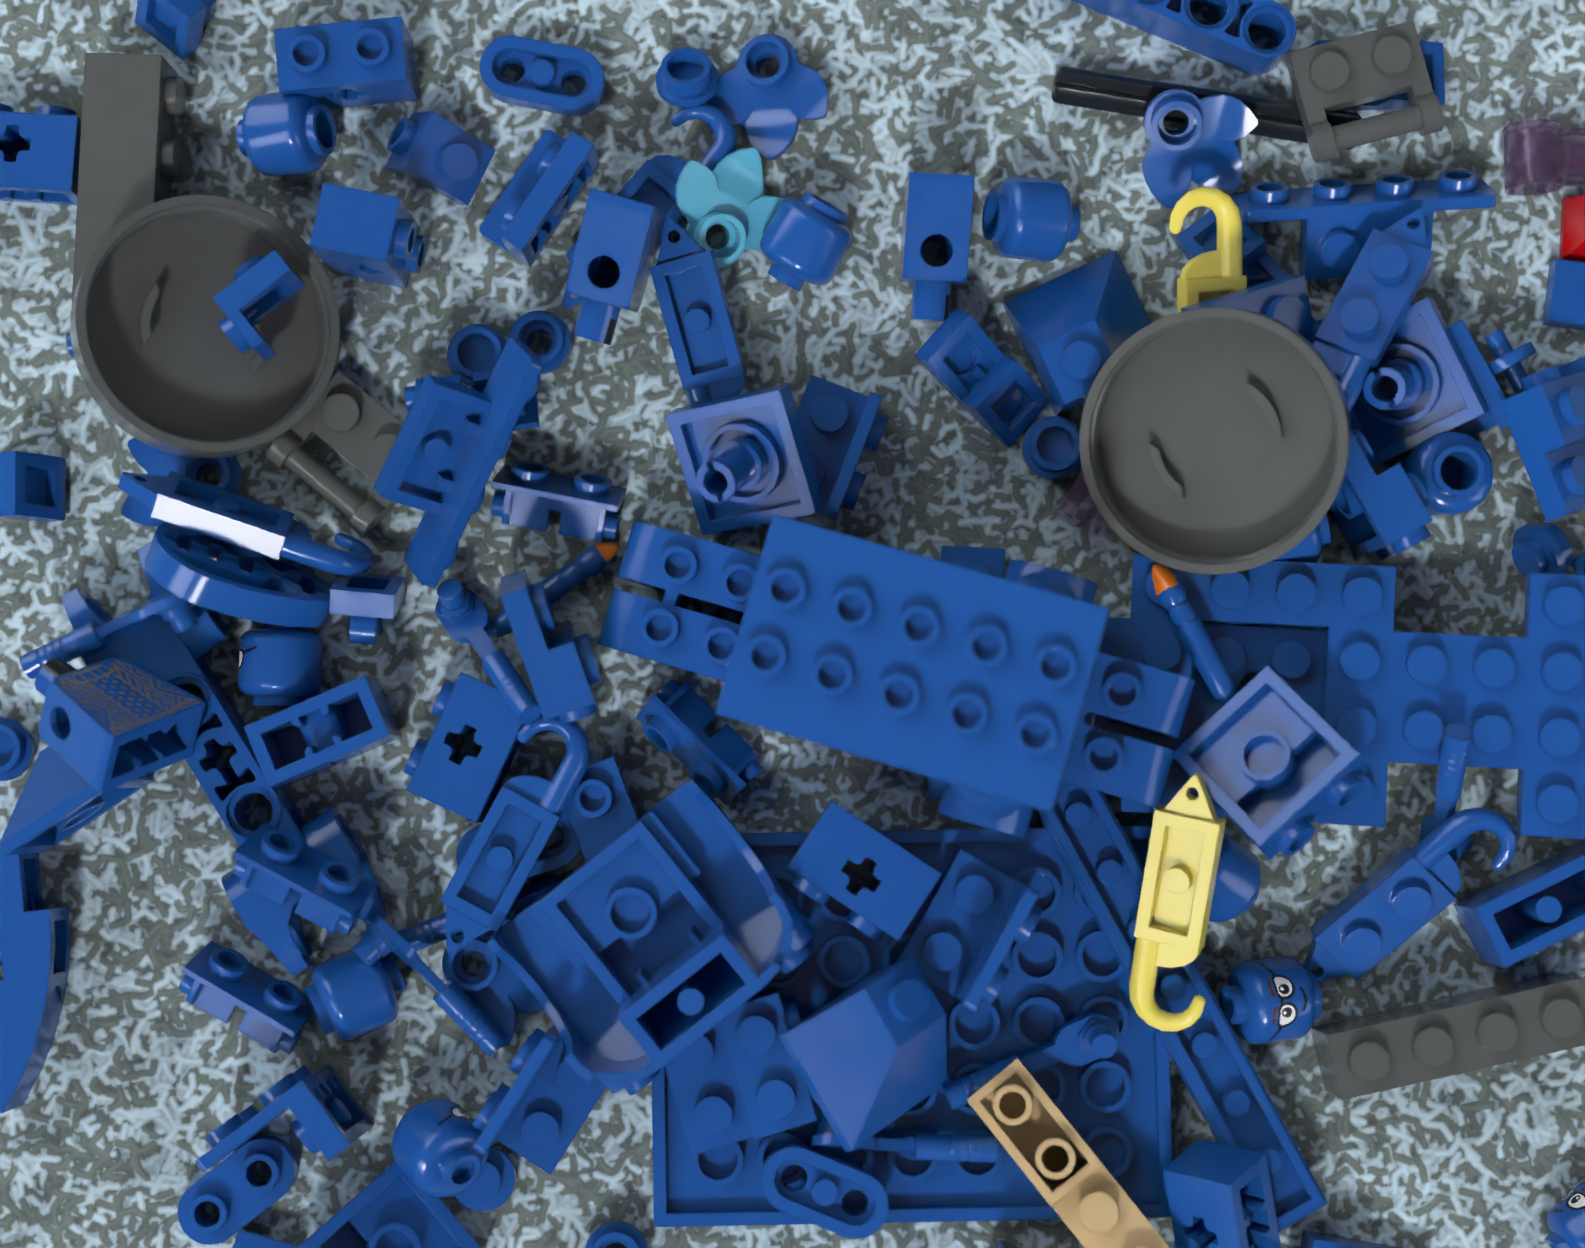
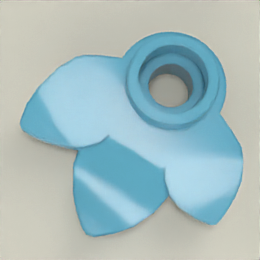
(729, 198)

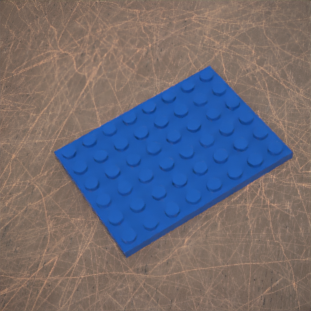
(1056, 976)

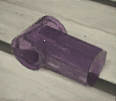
(1542, 157)

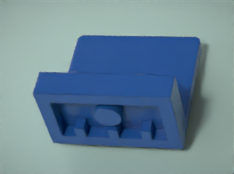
(971, 929)
(541, 1107)
(324, 1112)

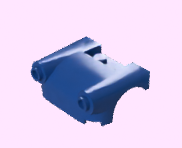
(654, 940)

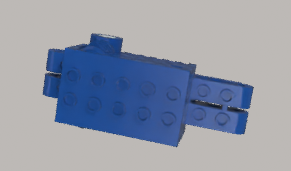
(908, 663)

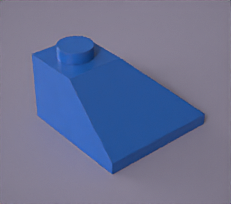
(1076, 326)
(57, 805)
(872, 1051)

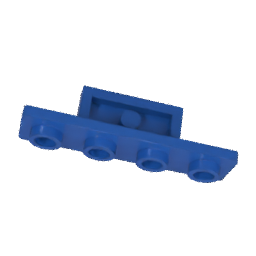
(1342, 215)
(451, 451)

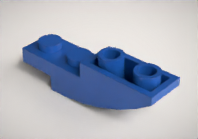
(34, 975)

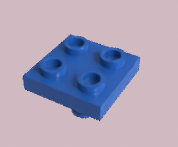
(1417, 387)
(745, 459)

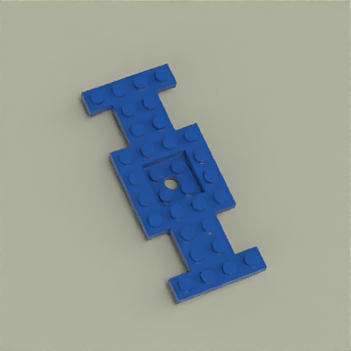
(1370, 683)

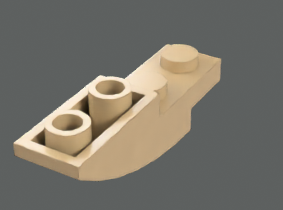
(1061, 1163)

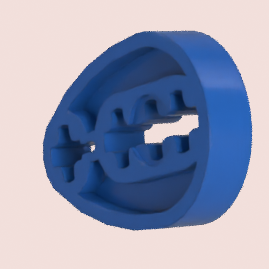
(237, 585)

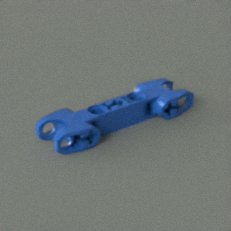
(182, 663)

